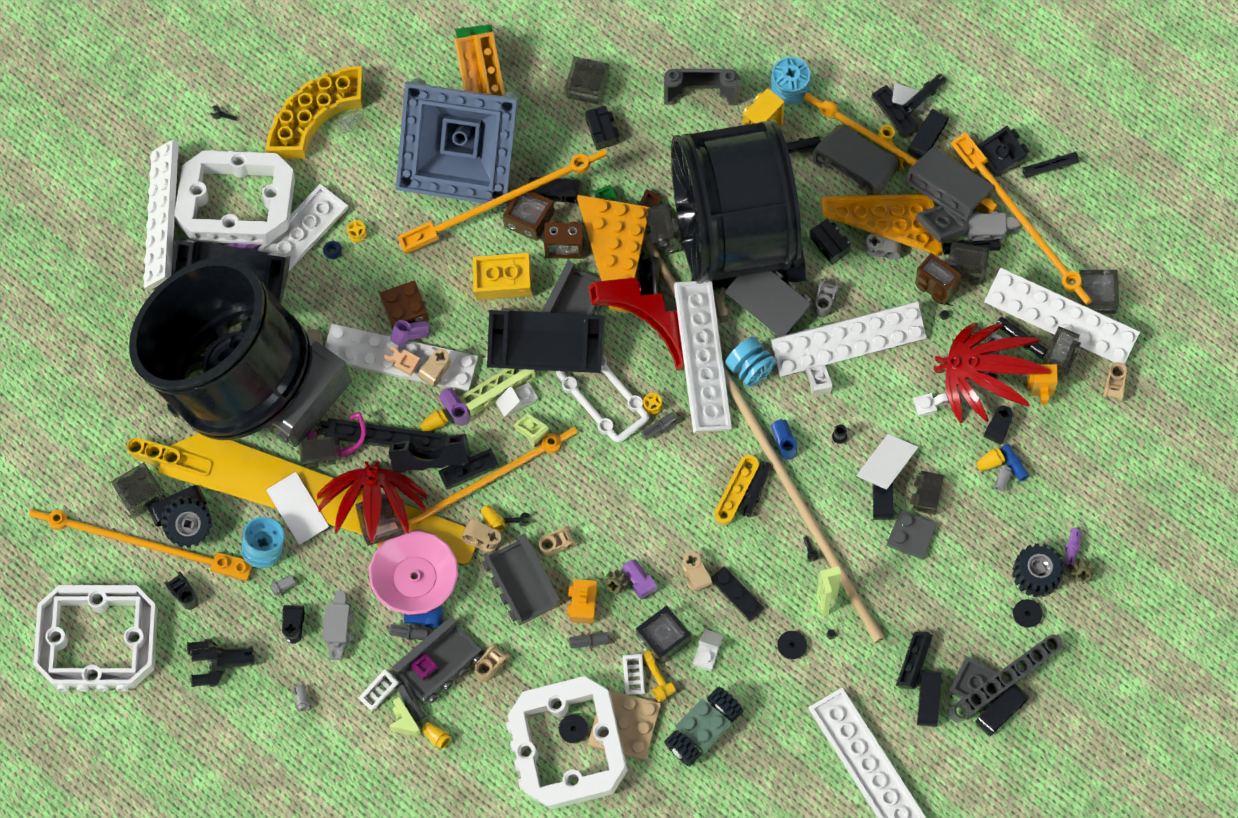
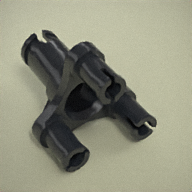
(218, 660)

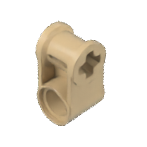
(433, 370)
(1114, 385)
(481, 535)
(559, 539)
(697, 575)
(493, 660)

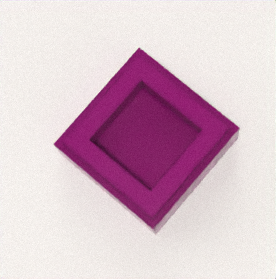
(424, 667)

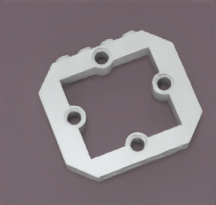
(240, 165)
(108, 678)
(588, 786)

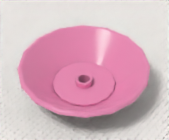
(411, 555)

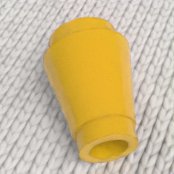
(434, 421)
(990, 460)
(492, 518)
(437, 736)

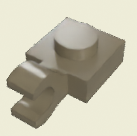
(722, 309)

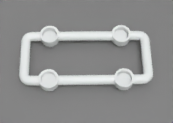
(605, 425)

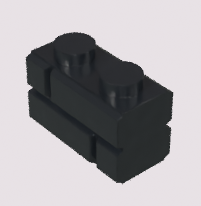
(601, 127)
(829, 241)

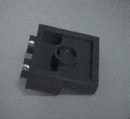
(1004, 150)

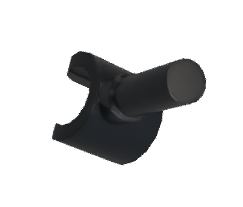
(219, 114)
(518, 519)
(810, 550)

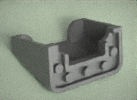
(723, 79)
(856, 159)

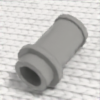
(1003, 477)
(282, 584)
(301, 698)

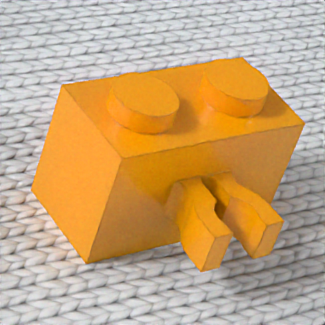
(1043, 384)
(583, 601)

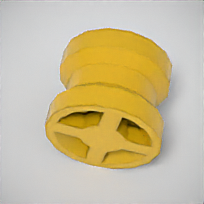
(354, 227)
(651, 400)

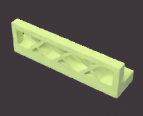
(488, 398)
(828, 587)

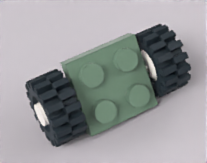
(703, 726)

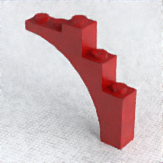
(650, 308)

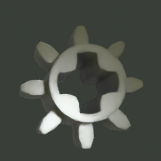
(1085, 566)
(616, 581)

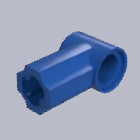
(784, 438)
(430, 619)

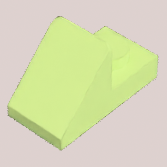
(531, 428)
(406, 724)

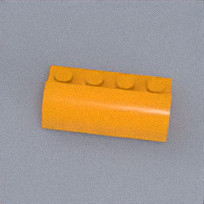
(479, 64)

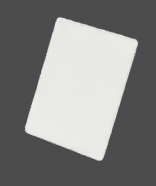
(902, 94)

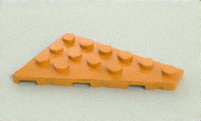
(885, 216)
(615, 236)

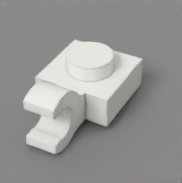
(927, 404)

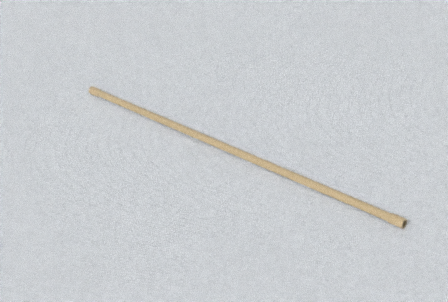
(871, 626)

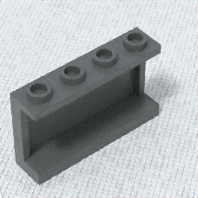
(948, 183)
(572, 293)
(770, 300)
(521, 581)
(452, 653)

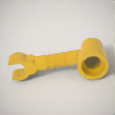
(887, 133)
(664, 689)

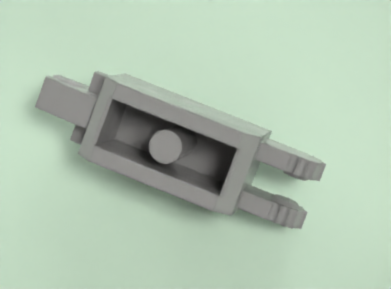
(990, 226)
(336, 625)

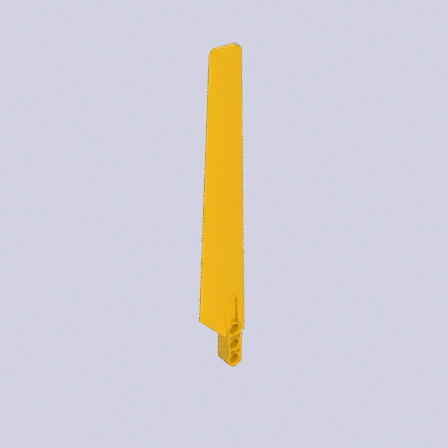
(250, 472)

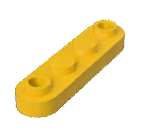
(736, 490)

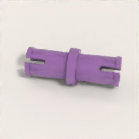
(1072, 547)

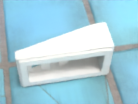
(635, 657)
(374, 685)

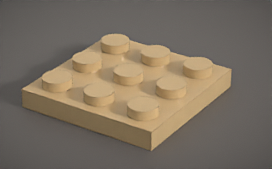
(635, 723)

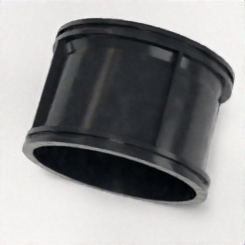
(736, 201)
(246, 373)

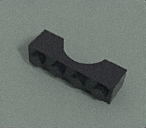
(407, 457)

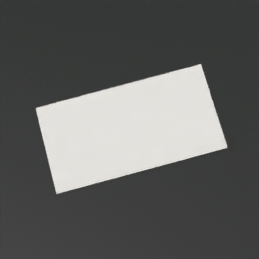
(887, 461)
(297, 508)

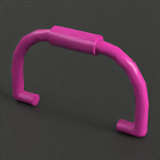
(348, 450)

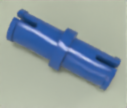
(1014, 462)

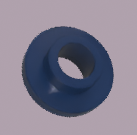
(329, 245)

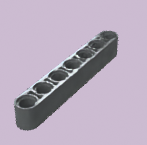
(999, 684)

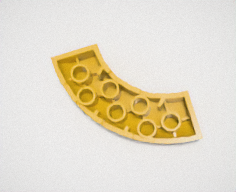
(312, 107)

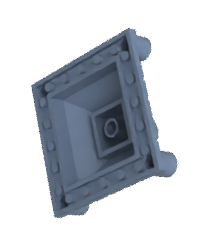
(456, 142)

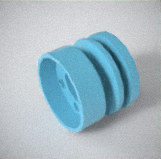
(790, 80)
(750, 361)
(262, 542)

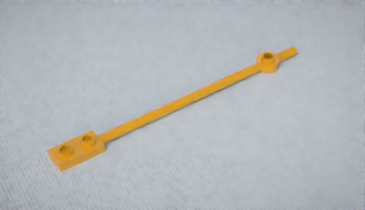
(830, 110)
(975, 160)
(428, 232)
(545, 447)
(220, 564)

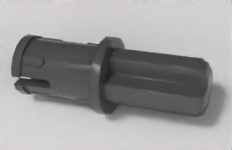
(659, 426)
(408, 632)
(588, 640)
(411, 702)

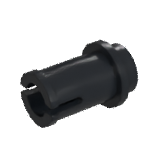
(839, 435)

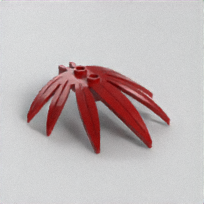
(970, 363)
(372, 480)

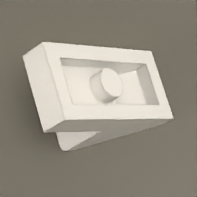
(819, 380)
(516, 399)
(707, 650)

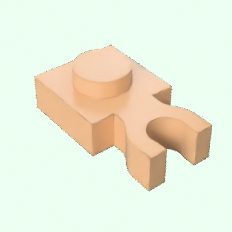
(403, 361)

